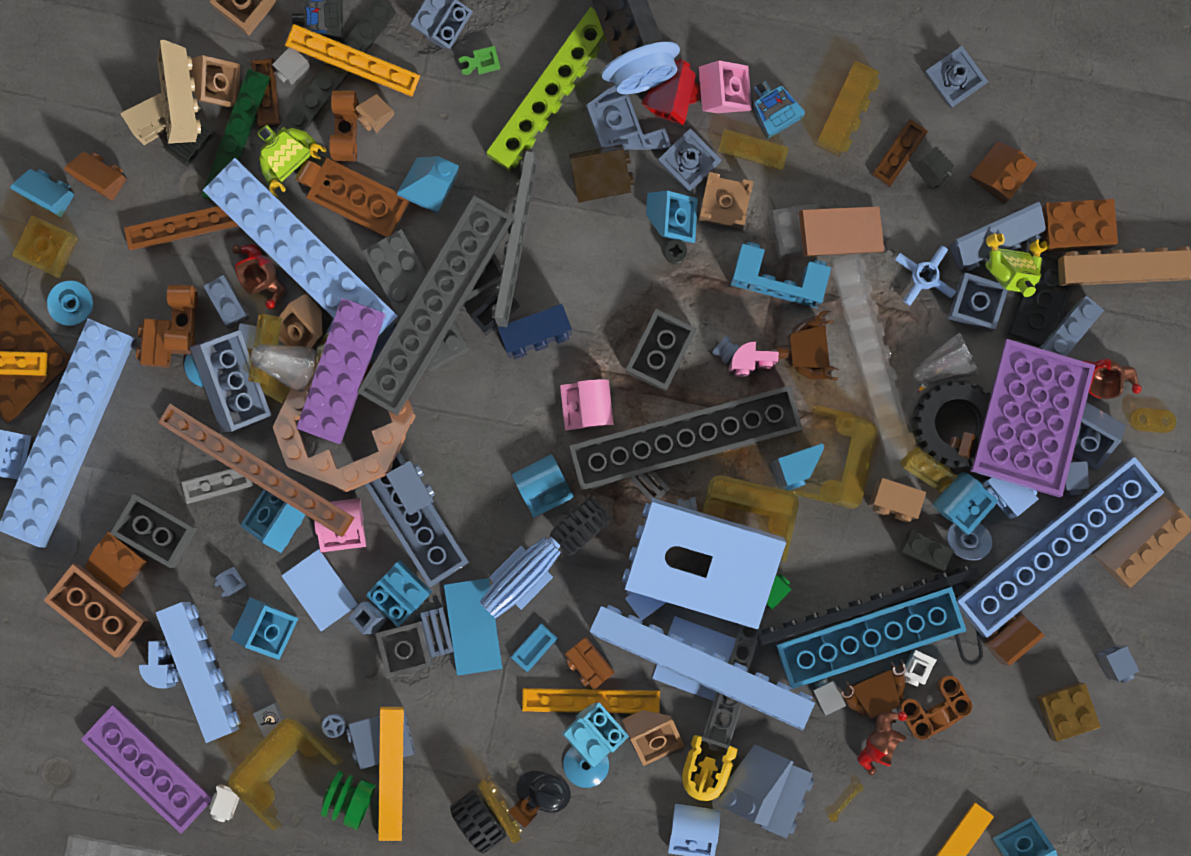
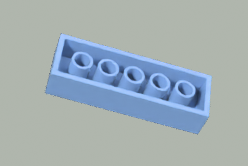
(198, 670)

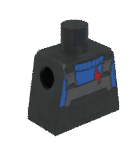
(323, 18)

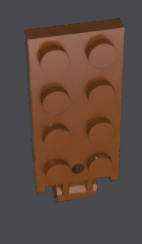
(353, 196)

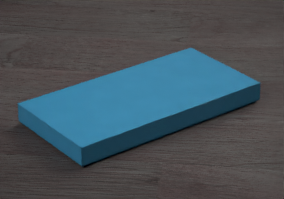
(472, 628)

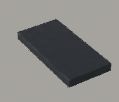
(1044, 310)

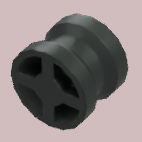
(675, 255)

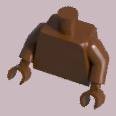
(809, 348)
(876, 693)

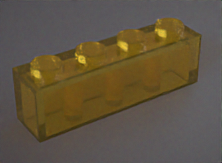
(847, 108)

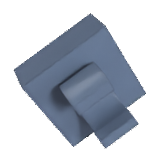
(230, 582)

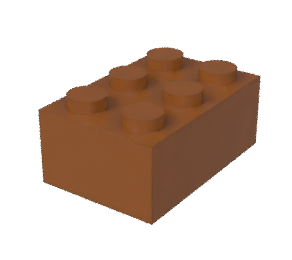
(1080, 225)

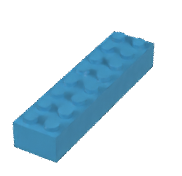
(870, 637)

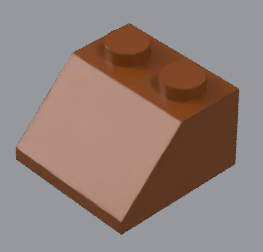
(1003, 171)
(96, 175)
(115, 563)
(1013, 639)

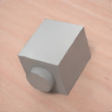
(290, 66)
(828, 696)

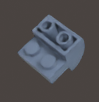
(441, 21)

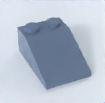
(756, 785)

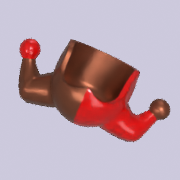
(258, 273)
(1110, 377)
(881, 741)

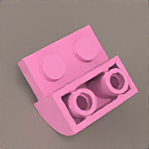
(747, 357)
(586, 404)
(354, 535)

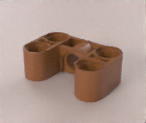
(344, 145)
(184, 302)
(941, 715)

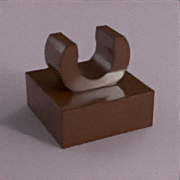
(964, 445)
(523, 812)

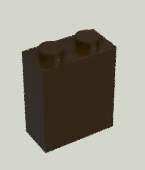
(601, 173)

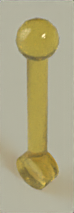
(834, 815)

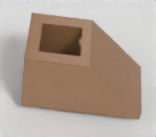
(374, 113)

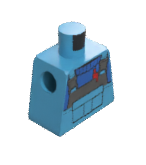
(775, 109)

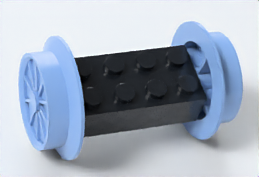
(635, 45)

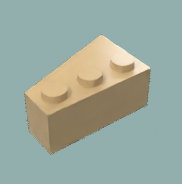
(147, 119)

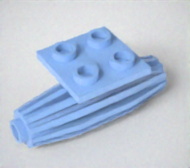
(521, 577)

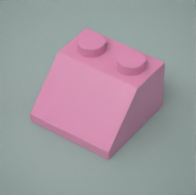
(725, 87)

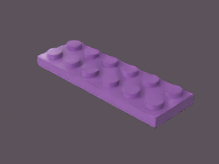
(341, 371)
(147, 769)

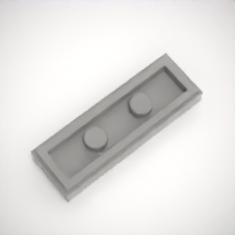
(214, 485)

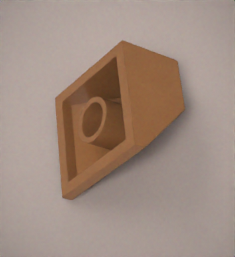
(215, 80)
(301, 323)
(652, 735)

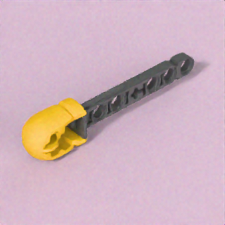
(717, 735)

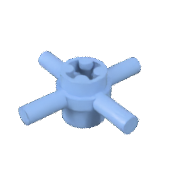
(920, 283)

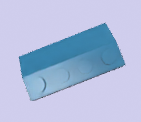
(796, 468)

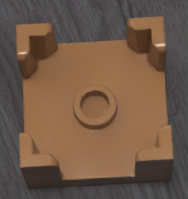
(725, 201)

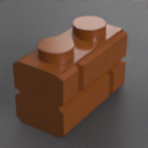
(152, 343)
(589, 663)

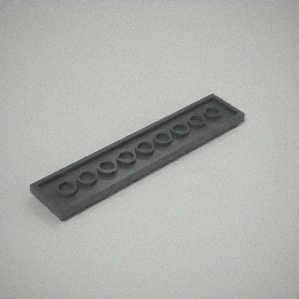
(435, 305)

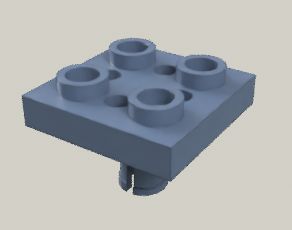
(963, 72)
(690, 147)

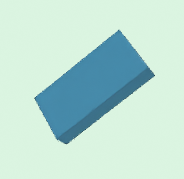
(534, 647)

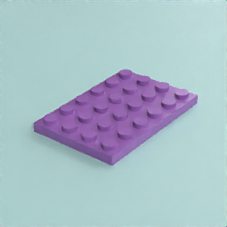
(1033, 418)

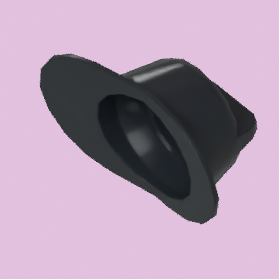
(545, 790)

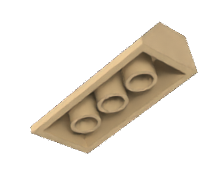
(177, 93)

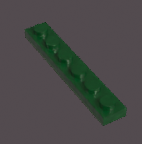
(240, 122)

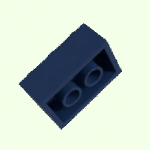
(536, 331)

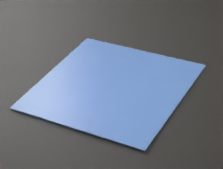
(710, 640)

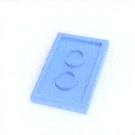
(320, 590)

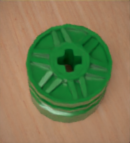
(347, 800)

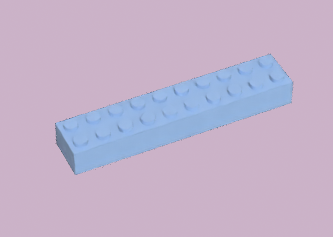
(291, 243)
(66, 434)
(1058, 546)
(702, 668)

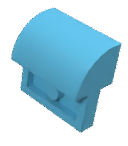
(594, 734)

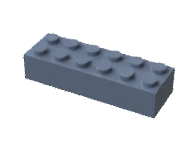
(421, 534)

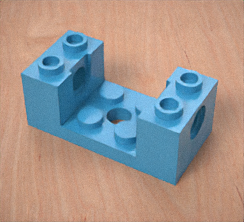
(811, 288)

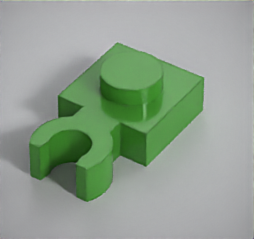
(484, 60)

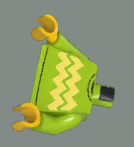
(284, 153)
(1015, 269)

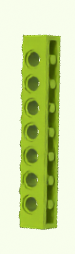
(576, 41)

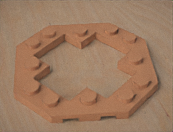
(323, 466)

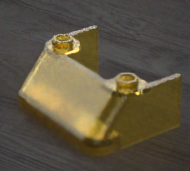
(851, 489)
(757, 499)
(252, 775)

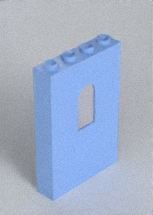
(738, 574)

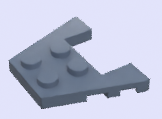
(617, 124)

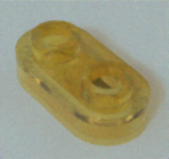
(1153, 420)

